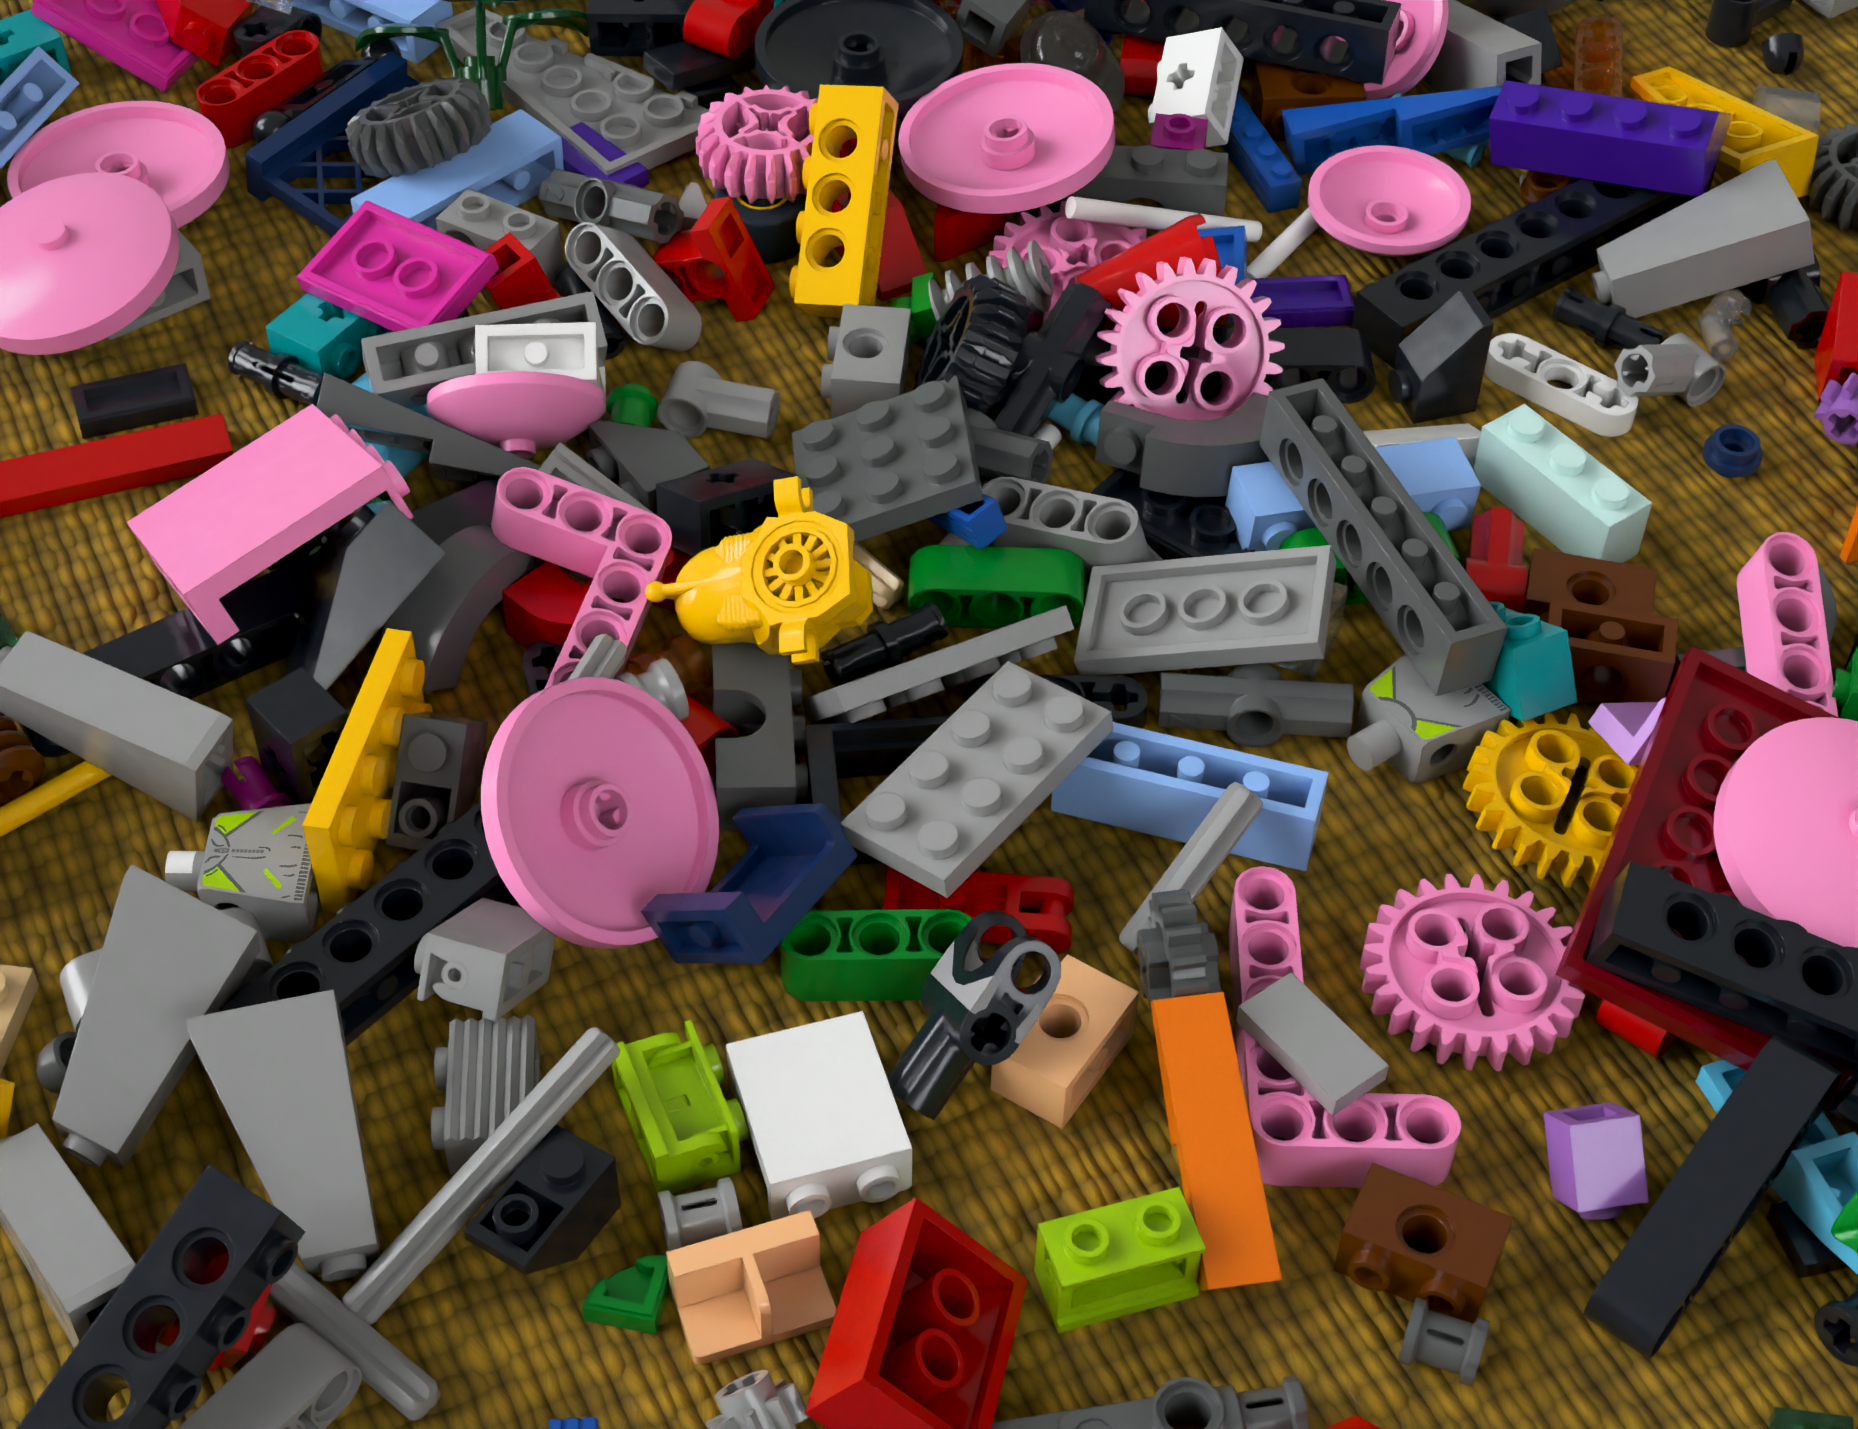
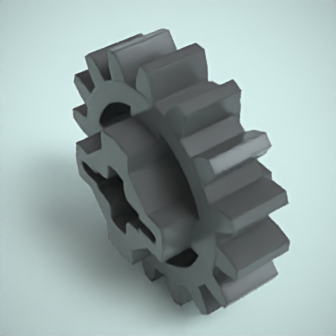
(1176, 951)

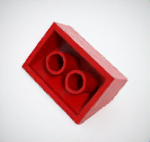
(918, 1329)

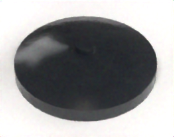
(859, 43)

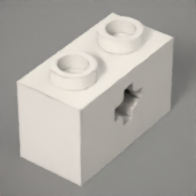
(1200, 80)

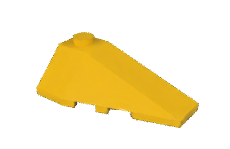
(1752, 134)

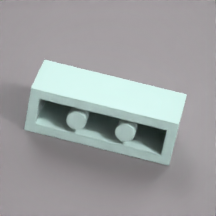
(1560, 488)

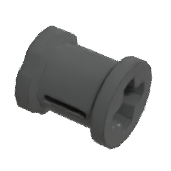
(1444, 1342)

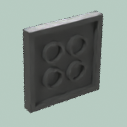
(891, 460)

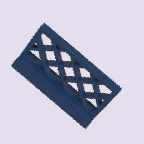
(314, 135)

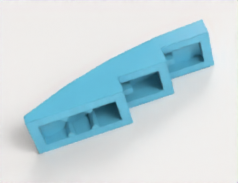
(1816, 1176)

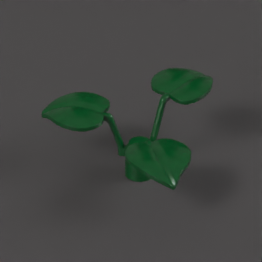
(480, 67)

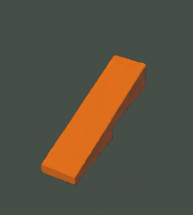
(1214, 1141)

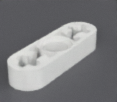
(1513, 365)

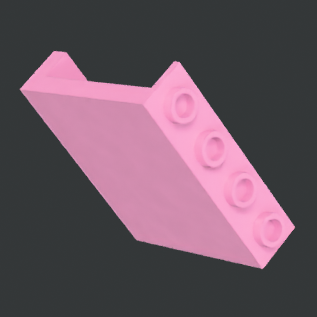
(261, 509)

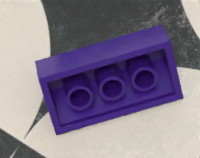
(1606, 138)

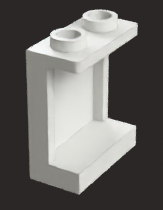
(541, 347)
(820, 1116)

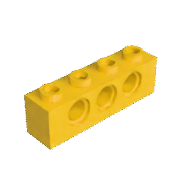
(841, 115)

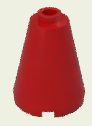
(1166, 246)

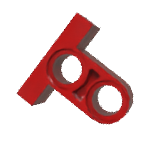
(725, 25)
(718, 261)

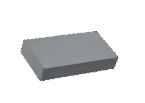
(1312, 1043)

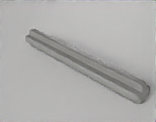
(481, 1175)

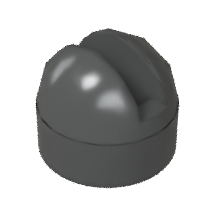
(54, 1061)

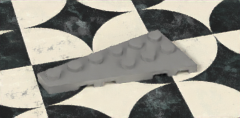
(571, 89)

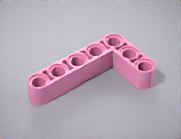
(601, 553)
(1786, 620)
(1315, 1154)

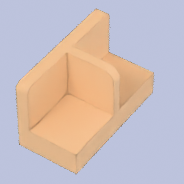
(750, 1288)

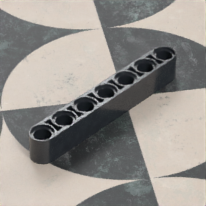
(1309, 354)

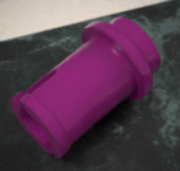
(257, 790)

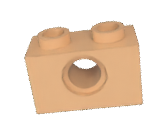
(1057, 1074)

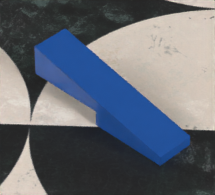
(1414, 122)

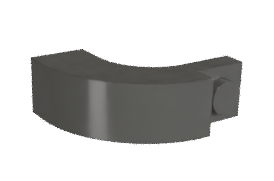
(1181, 454)
(456, 599)

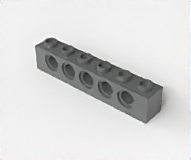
(1382, 538)

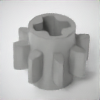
(758, 1404)

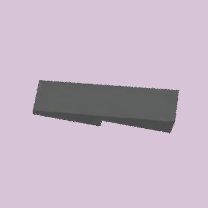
(382, 422)

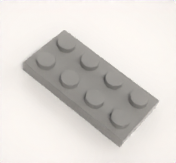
(1207, 611)
(954, 664)
(977, 778)

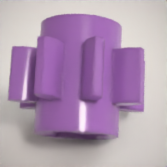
(1840, 410)

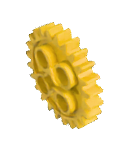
(1523, 780)

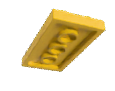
(358, 784)

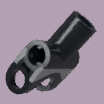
(972, 1012)

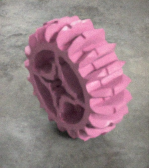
(757, 143)

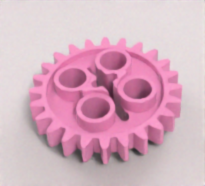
(1068, 245)
(1139, 342)
(1423, 978)

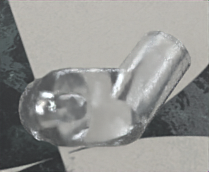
(1716, 322)

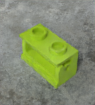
(679, 1109)
(1118, 1259)

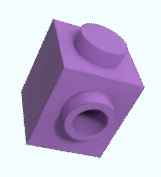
(1596, 1159)

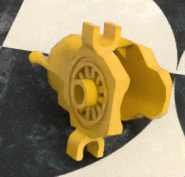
(774, 582)

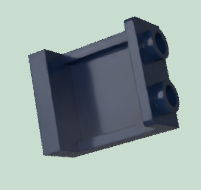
(787, 869)

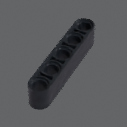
(1712, 1195)

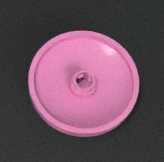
(1007, 138)
(150, 141)
(81, 260)
(597, 810)
(1792, 826)

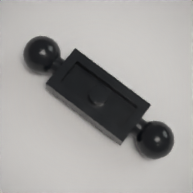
(312, 93)

